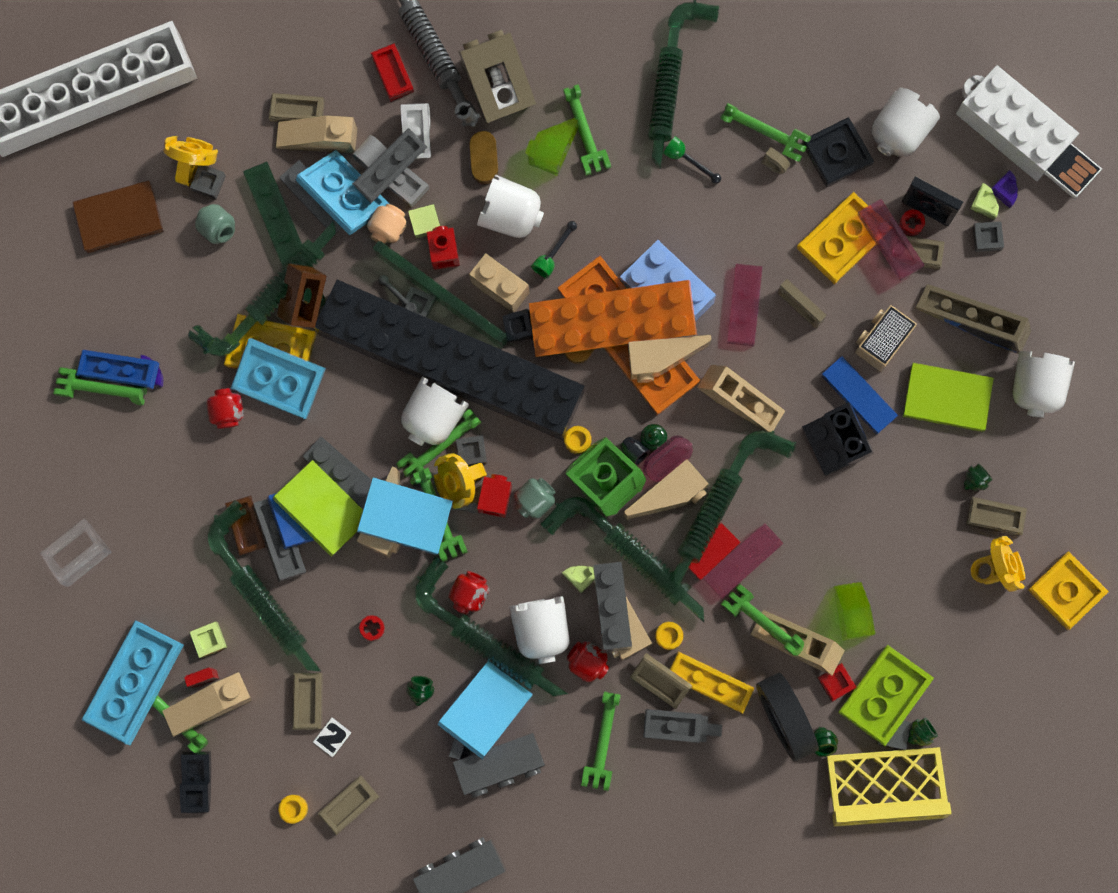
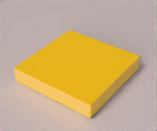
(1068, 590)

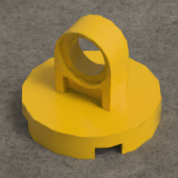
(189, 156)
(457, 480)
(1004, 565)

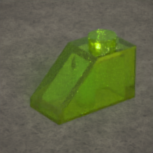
(552, 146)
(854, 611)

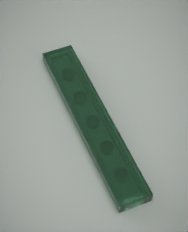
(275, 215)
(441, 295)

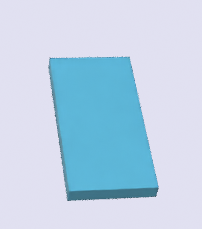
(132, 682)

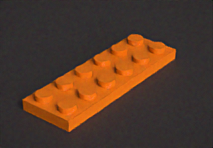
(612, 318)
(666, 388)

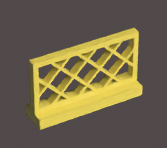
(896, 810)

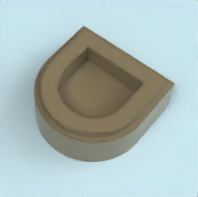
(775, 161)

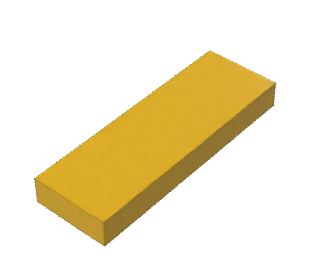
(712, 682)

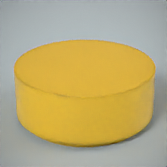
(577, 439)
(669, 635)
(293, 809)

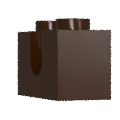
(293, 307)

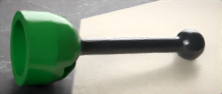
(676, 150)
(545, 264)

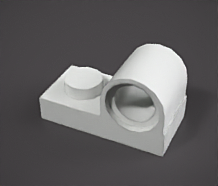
(418, 120)

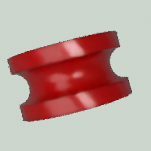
(912, 214)
(375, 620)

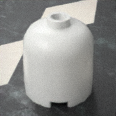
(903, 123)
(510, 208)
(1042, 382)
(431, 414)
(541, 628)

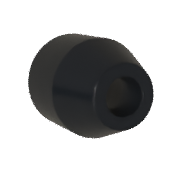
(634, 450)

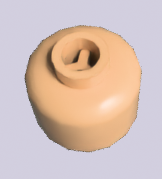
(387, 224)

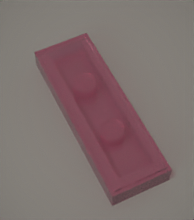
(890, 239)
(744, 305)
(743, 561)

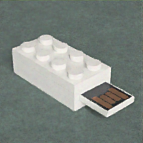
(1026, 131)

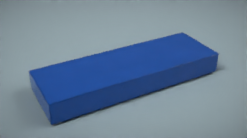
(117, 369)
(860, 394)

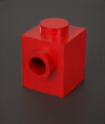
(443, 247)
(495, 496)

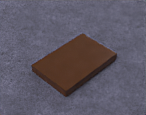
(118, 216)

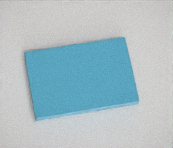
(331, 187)
(277, 378)
(404, 516)
(485, 709)

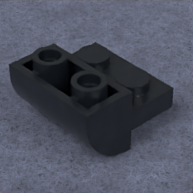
(838, 439)

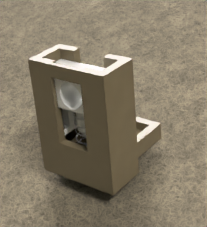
(491, 52)

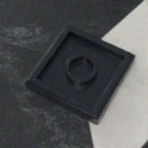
(838, 152)
(932, 201)

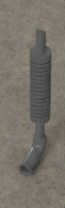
(437, 58)

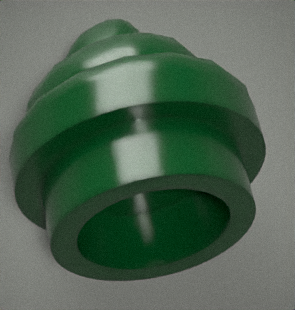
(653, 436)
(977, 478)
(420, 689)
(922, 732)
(826, 741)

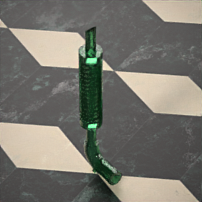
(669, 74)
(266, 301)
(721, 495)
(627, 547)
(254, 592)
(478, 638)

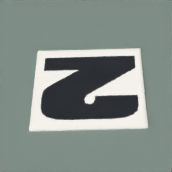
(332, 737)

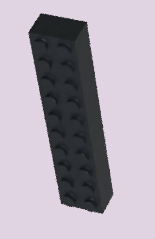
(450, 359)

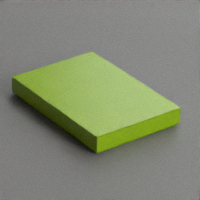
(948, 397)
(320, 508)
(886, 695)

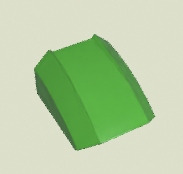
(606, 476)

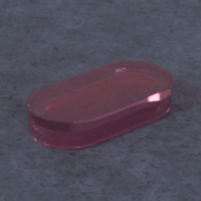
(667, 458)

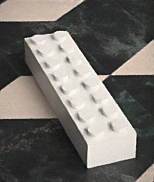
(92, 87)

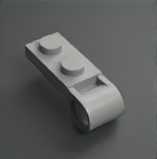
(406, 185)

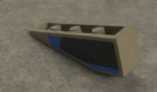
(976, 318)

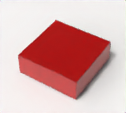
(201, 677)
(837, 684)

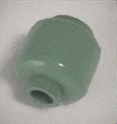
(215, 224)
(534, 498)

